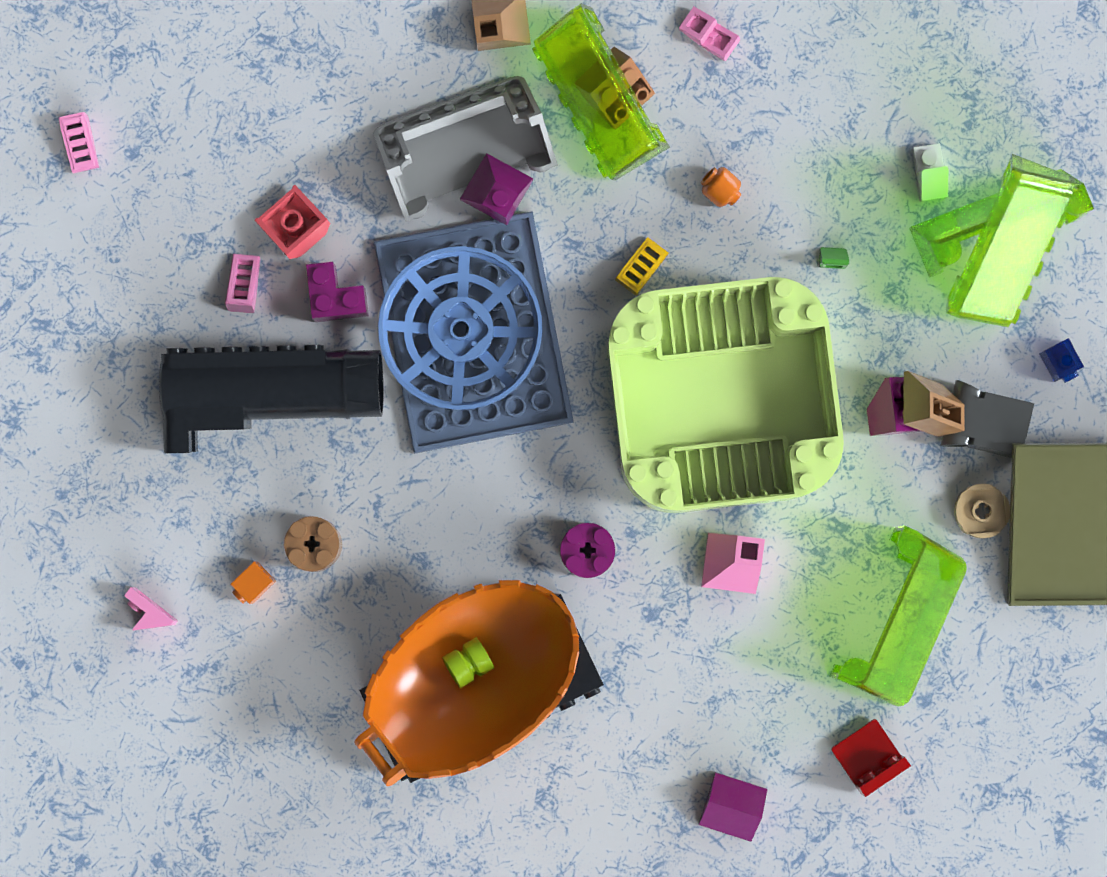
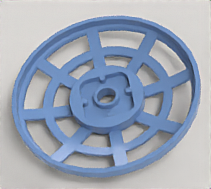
(458, 310)

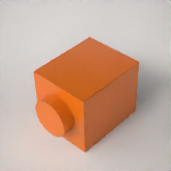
(252, 583)

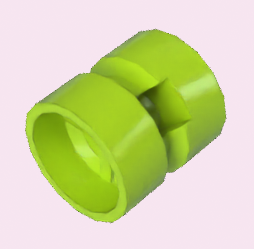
(468, 662)

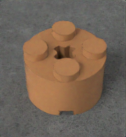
(301, 533)

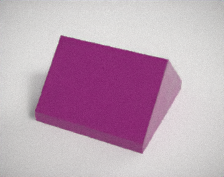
(733, 807)

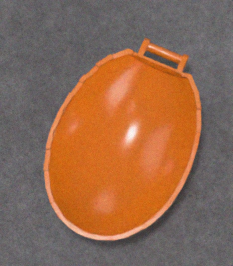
(450, 729)

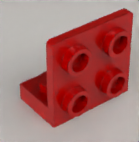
(870, 758)

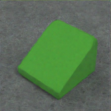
(833, 258)

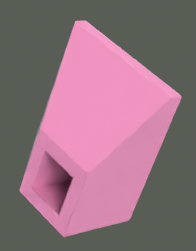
(732, 562)

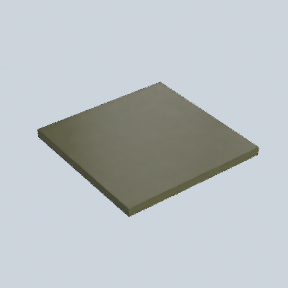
(1058, 525)

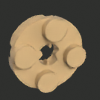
(969, 501)

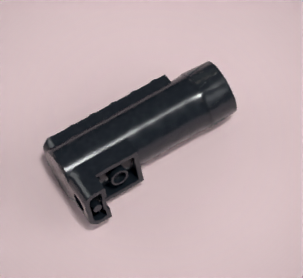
(236, 386)

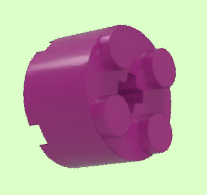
(599, 539)

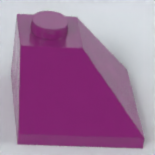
(496, 189)

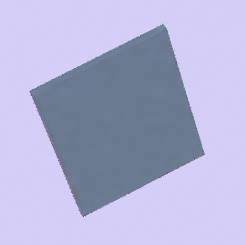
(540, 398)

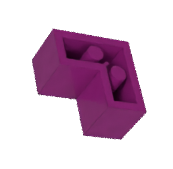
(328, 300)

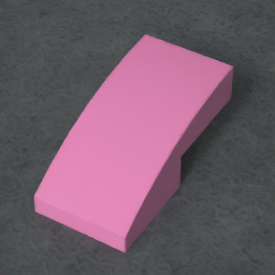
(709, 34)

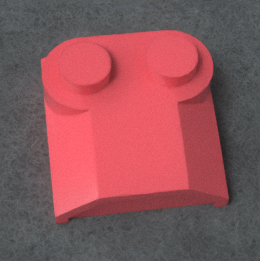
(294, 223)

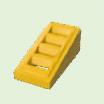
(629, 284)

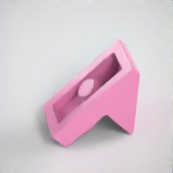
(154, 614)

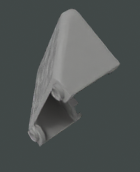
(445, 143)

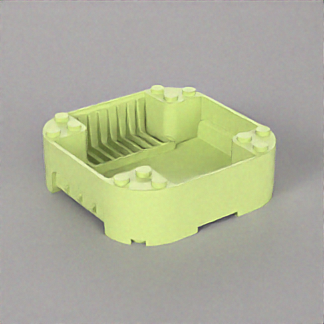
(725, 395)

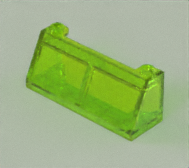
(941, 236)

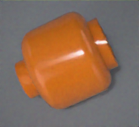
(721, 187)

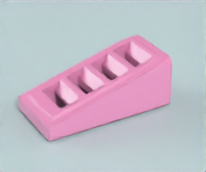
(74, 119)
(241, 305)

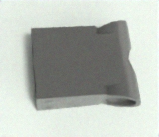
(990, 421)

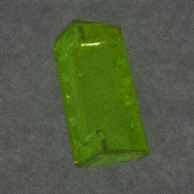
(598, 93)
(1012, 243)

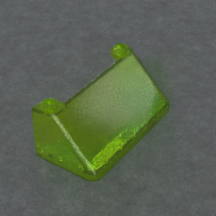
(912, 622)

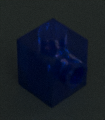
(1062, 361)

